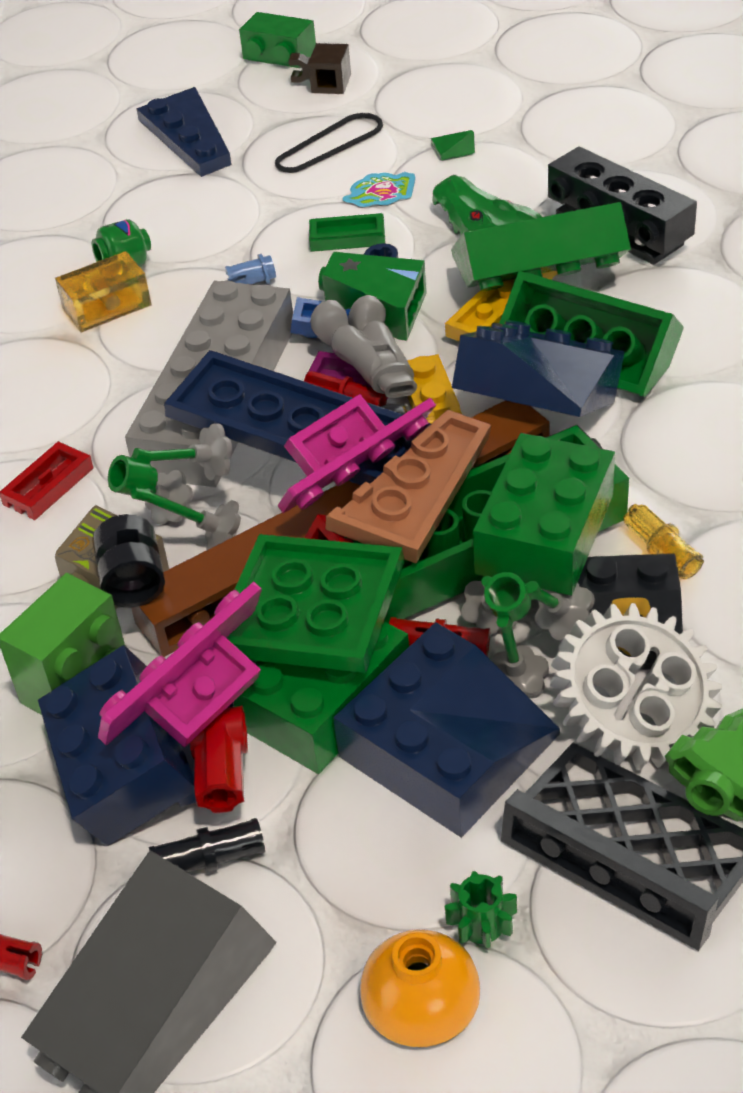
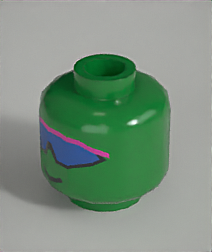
(121, 237)

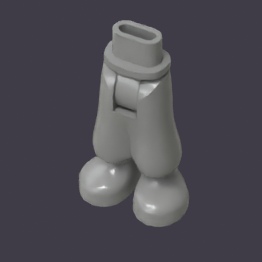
(365, 344)

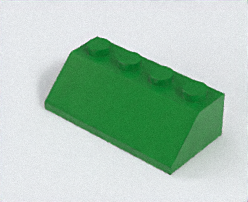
(542, 246)
(642, 332)

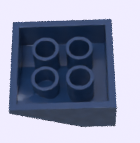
(538, 368)
(443, 730)

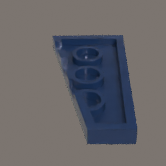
(187, 130)

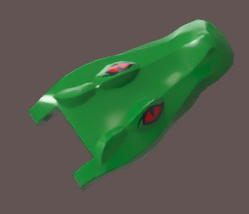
(474, 208)

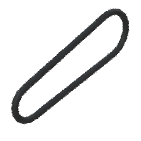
(333, 151)

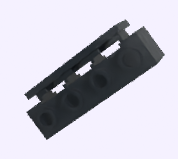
(657, 227)

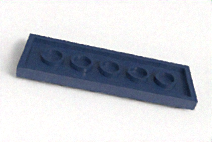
(263, 407)

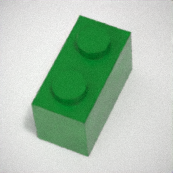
(274, 38)

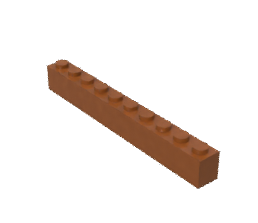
(201, 582)

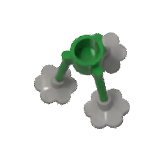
(168, 493)
(504, 600)

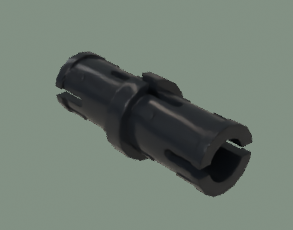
(213, 847)

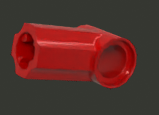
(219, 761)

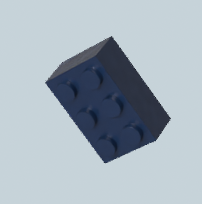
(119, 783)

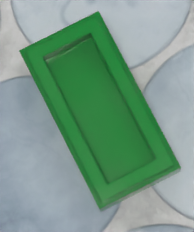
(346, 232)

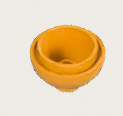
(422, 1004)

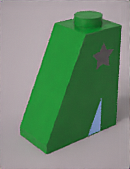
(392, 280)

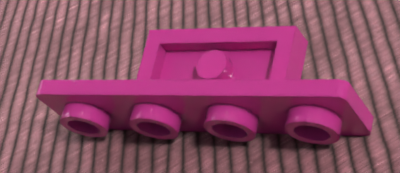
(342, 441)
(194, 680)

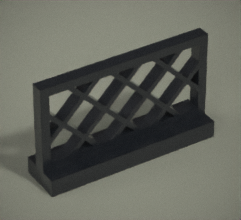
(610, 865)

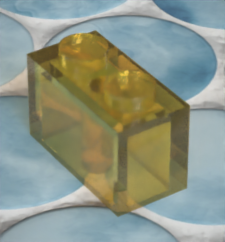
(103, 291)

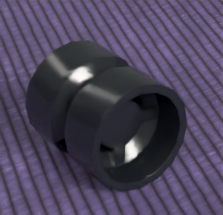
(128, 560)

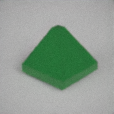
(454, 144)

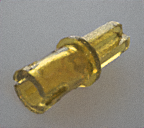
(663, 539)

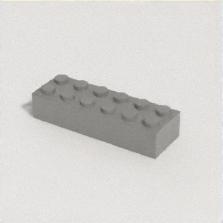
(231, 320)

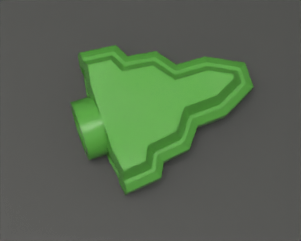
(712, 767)

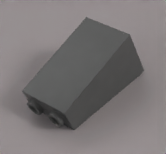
(147, 982)

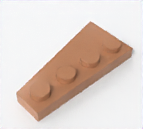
(414, 489)

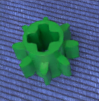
(481, 909)

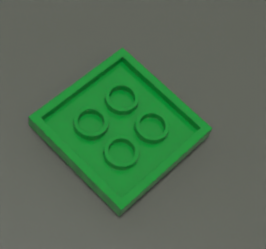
(317, 601)

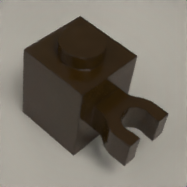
(326, 68)

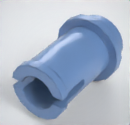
(252, 271)

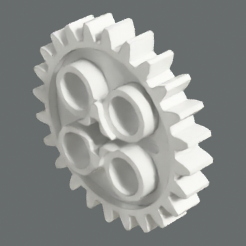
(592, 658)

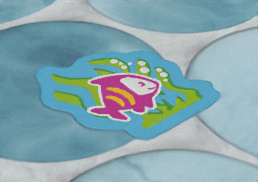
(381, 189)

